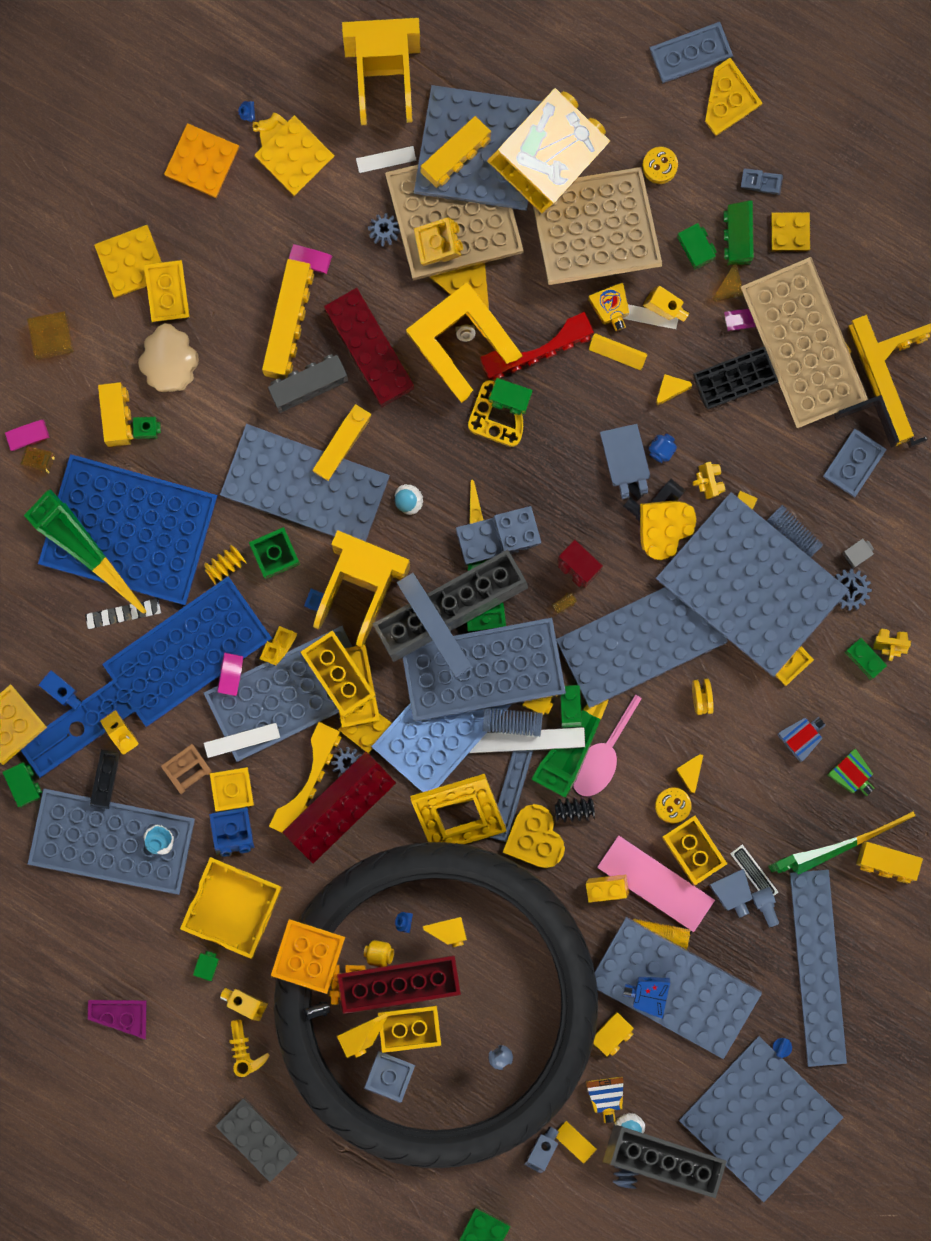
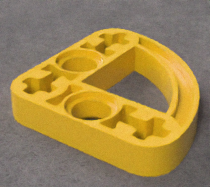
(487, 424)

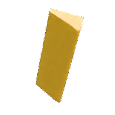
(617, 351)

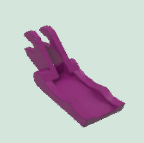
(739, 319)

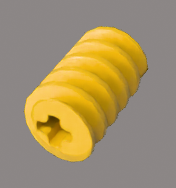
(224, 563)

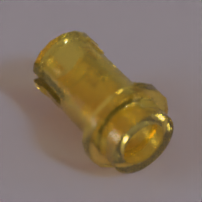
(564, 603)

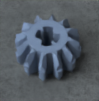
(376, 229)
(344, 756)

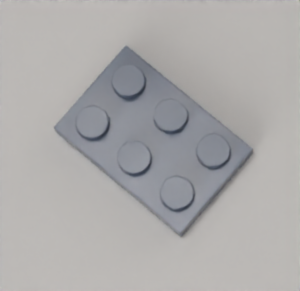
(854, 463)

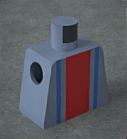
(802, 737)

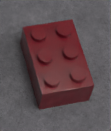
(579, 564)

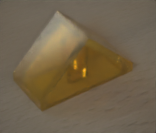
(730, 287)
(38, 459)

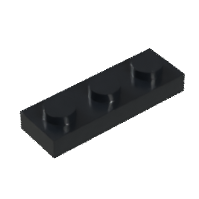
(105, 779)

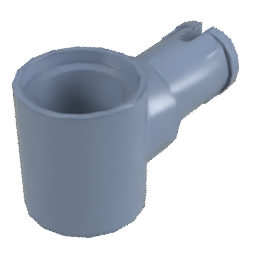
(765, 902)

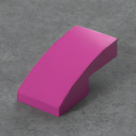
(318, 260)
(26, 435)
(230, 674)

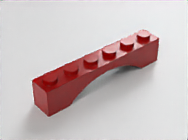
(574, 330)

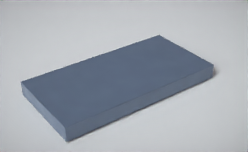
(691, 52)

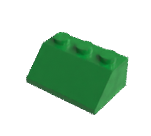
(739, 233)

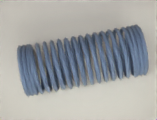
(793, 531)
(514, 725)

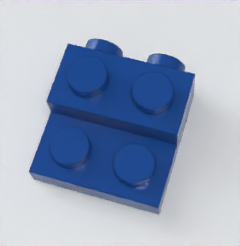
(232, 831)

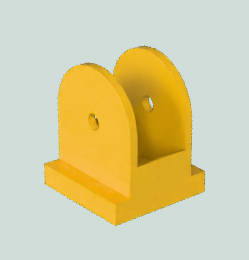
(382, 50)
(366, 567)

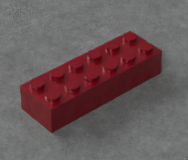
(369, 347)
(339, 807)
(398, 984)

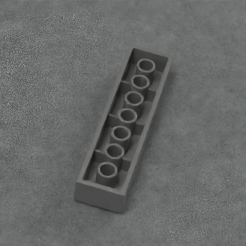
(455, 602)

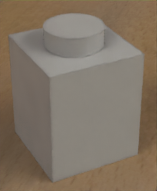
(858, 553)

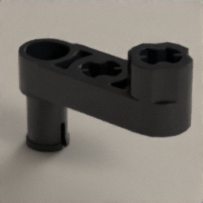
(671, 490)

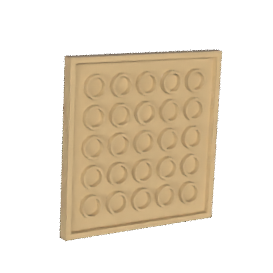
(598, 228)
(485, 229)

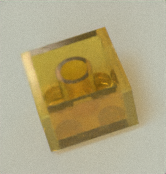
(50, 335)

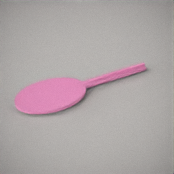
(601, 759)

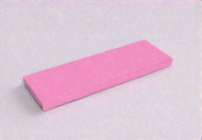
(657, 883)

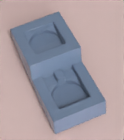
(761, 182)

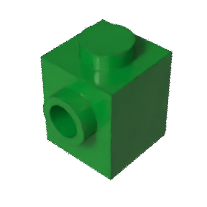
(146, 427)

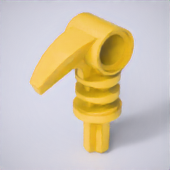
(240, 1050)

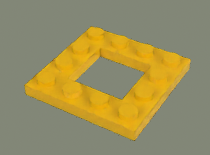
(474, 787)

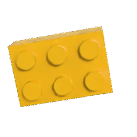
(115, 414)
(694, 850)
(889, 862)
(410, 1029)

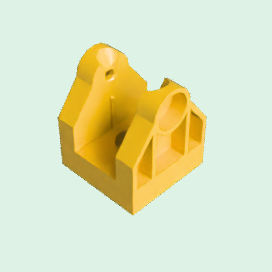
(441, 318)

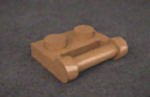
(181, 764)

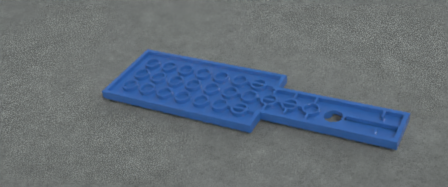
(158, 671)

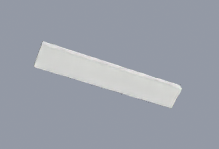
(548, 740)

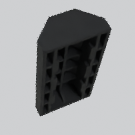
(735, 378)

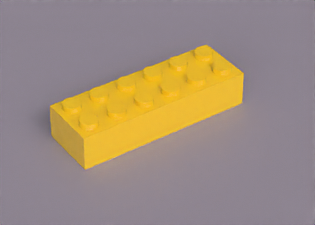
(287, 319)

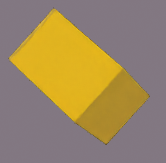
(671, 388)
(690, 772)

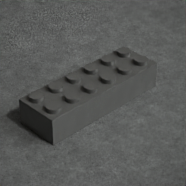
(664, 1161)

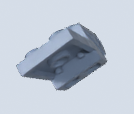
(490, 537)

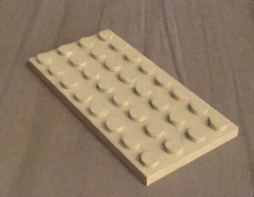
(804, 342)

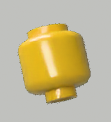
(379, 953)

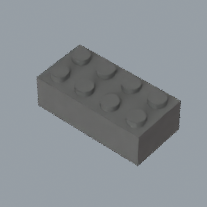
(308, 383)
(257, 1139)

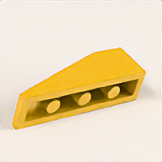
(342, 442)

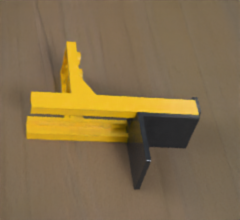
(886, 397)

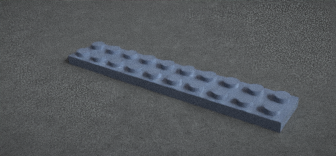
(818, 968)

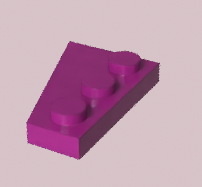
(123, 1015)

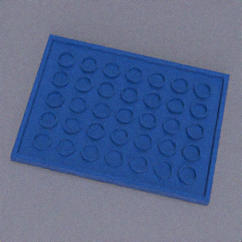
(141, 525)

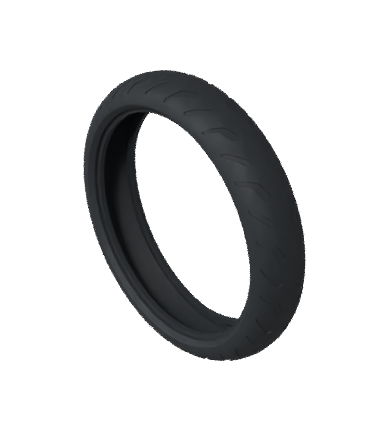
(574, 1037)

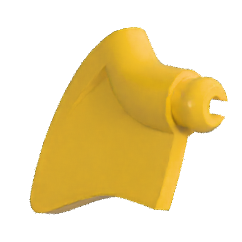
(269, 127)

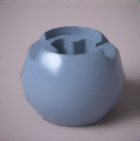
(500, 1057)

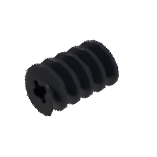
(574, 809)

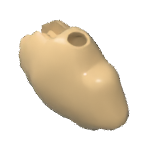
(168, 359)

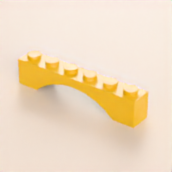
(322, 741)

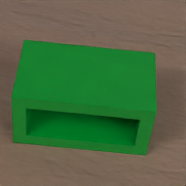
(697, 246)
(510, 396)
(865, 658)
(571, 707)
(22, 784)

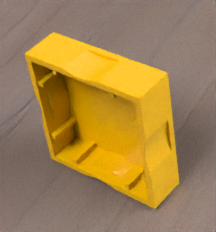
(231, 908)

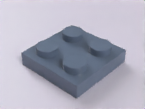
(389, 1077)

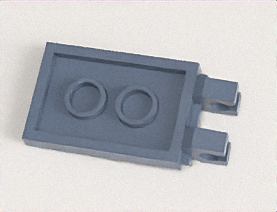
(626, 458)

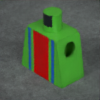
(852, 774)

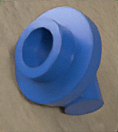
(247, 111)
(403, 922)
(782, 1047)

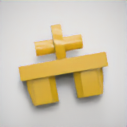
(707, 481)
(892, 646)

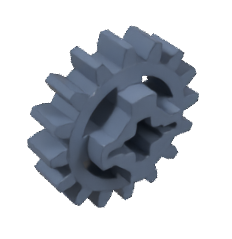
(858, 589)

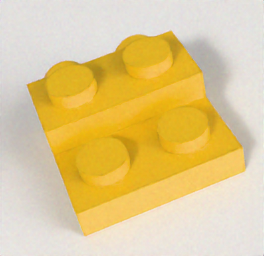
(438, 241)

